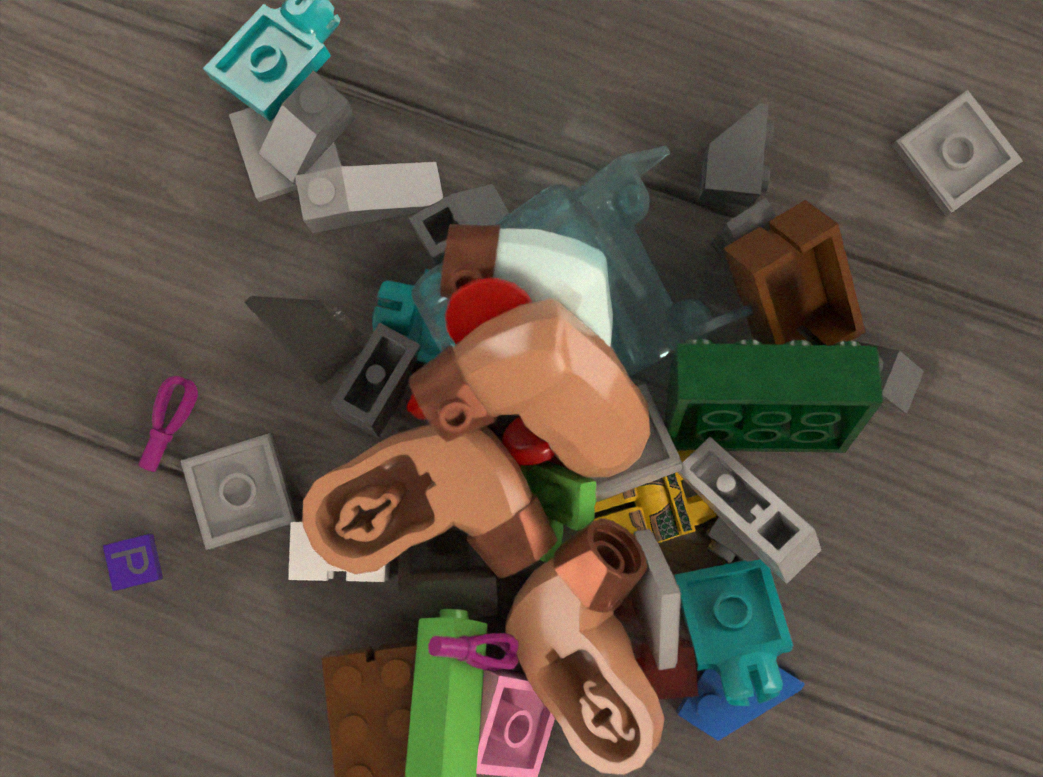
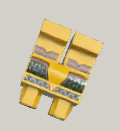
(659, 507)

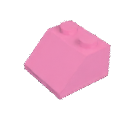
(512, 726)

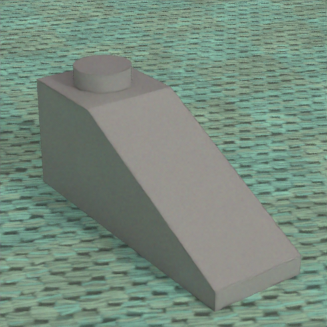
(366, 193)
(751, 510)

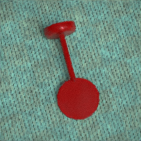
(467, 311)

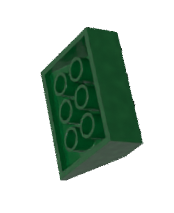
(772, 395)

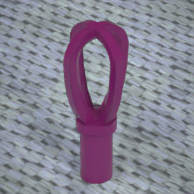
(158, 434)
(465, 650)

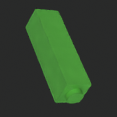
(445, 703)

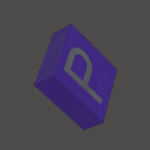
(132, 562)

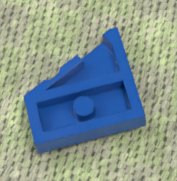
(716, 716)

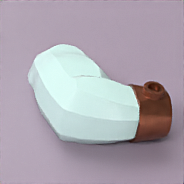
(538, 263)

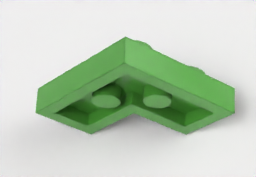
(563, 496)

